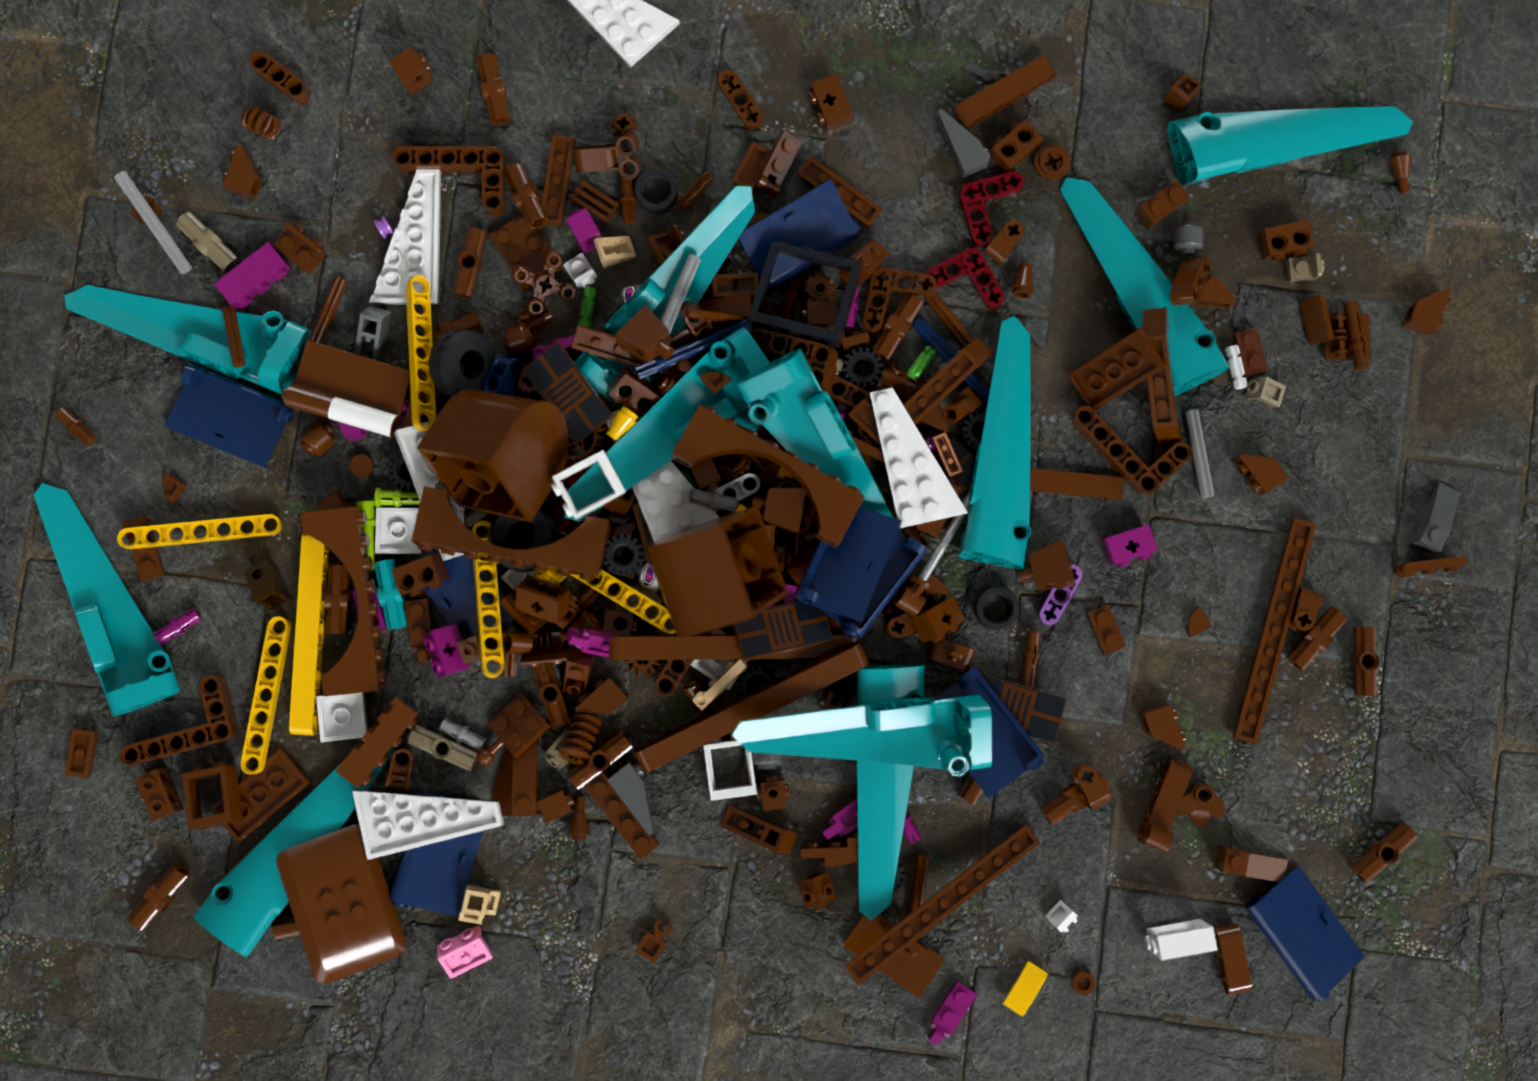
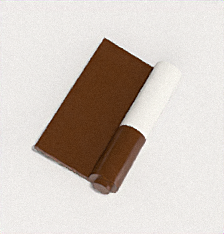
(349, 389)

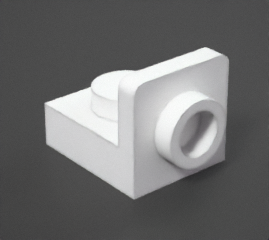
(580, 271)

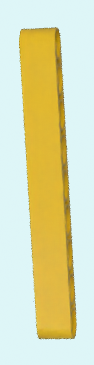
(308, 637)

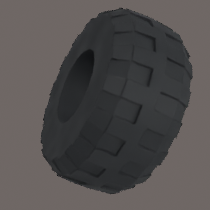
(446, 356)
(503, 527)

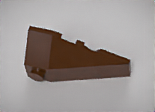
(519, 783)

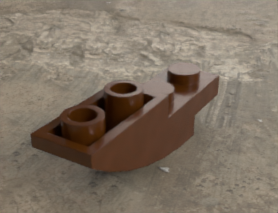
(834, 853)

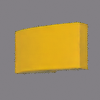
(1025, 988)

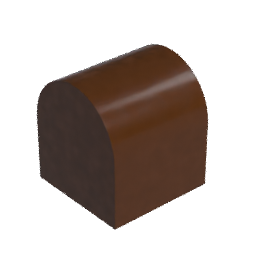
(497, 451)
(717, 572)

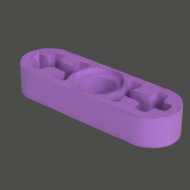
(1050, 597)

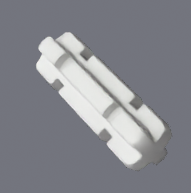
(1236, 367)

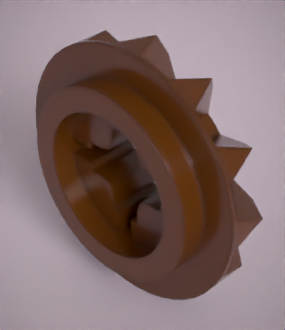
(1054, 152)
(725, 463)

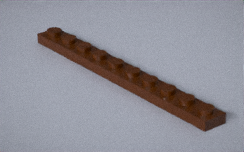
(1274, 630)
(941, 905)

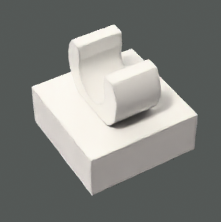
(1061, 916)

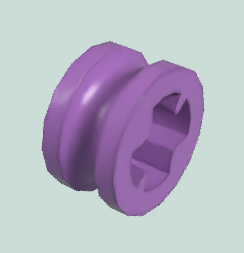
(383, 227)

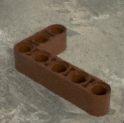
(460, 165)
(812, 353)
(1127, 455)
(190, 736)

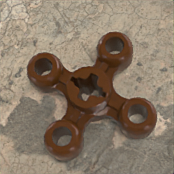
(541, 291)

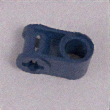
(502, 378)

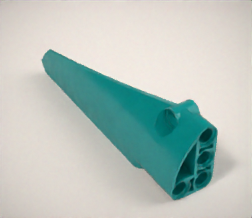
(1143, 286)
(1002, 462)
(891, 732)

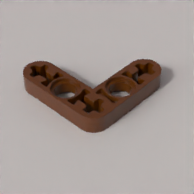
(892, 285)

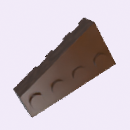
(376, 742)

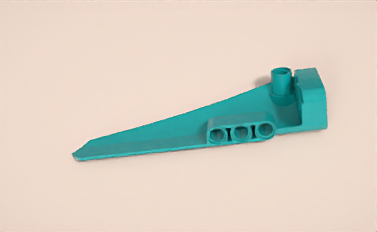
(1273, 137)
(708, 241)
(200, 333)
(808, 423)
(658, 432)
(107, 615)
(882, 790)
(255, 882)

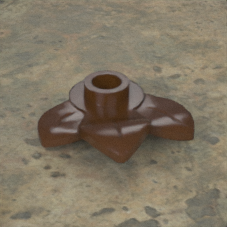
(1201, 808)

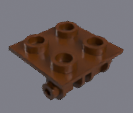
(1338, 347)
(552, 652)

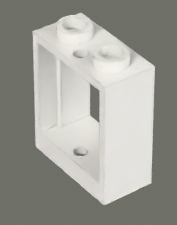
(609, 474)
(734, 791)
(1180, 939)

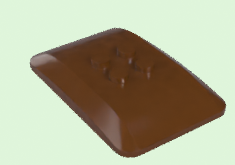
(340, 904)

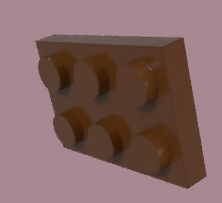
(522, 246)

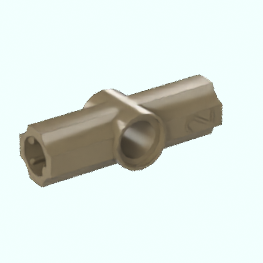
(207, 242)
(430, 742)

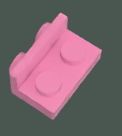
(463, 952)

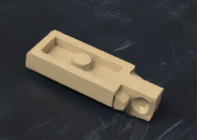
(719, 683)

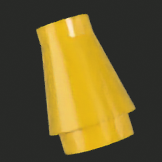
(622, 423)

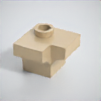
(478, 903)

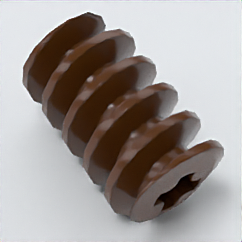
(578, 738)

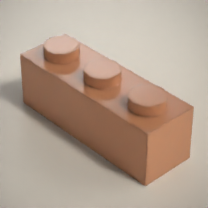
(946, 455)

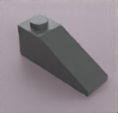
(964, 147)
(372, 332)
(1436, 520)
(632, 790)

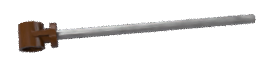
(911, 598)

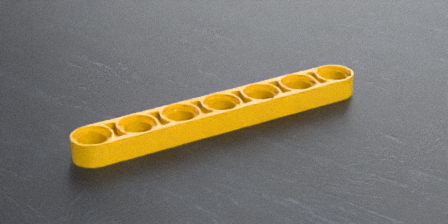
(424, 342)
(189, 527)
(622, 599)
(488, 609)
(258, 704)

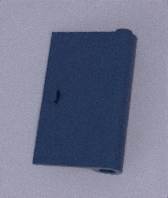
(811, 220)
(243, 416)
(900, 563)
(840, 576)
(458, 597)
(1011, 745)
(432, 874)
(1305, 934)

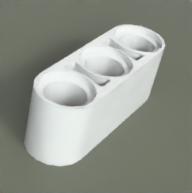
(737, 486)

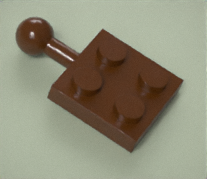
(515, 727)

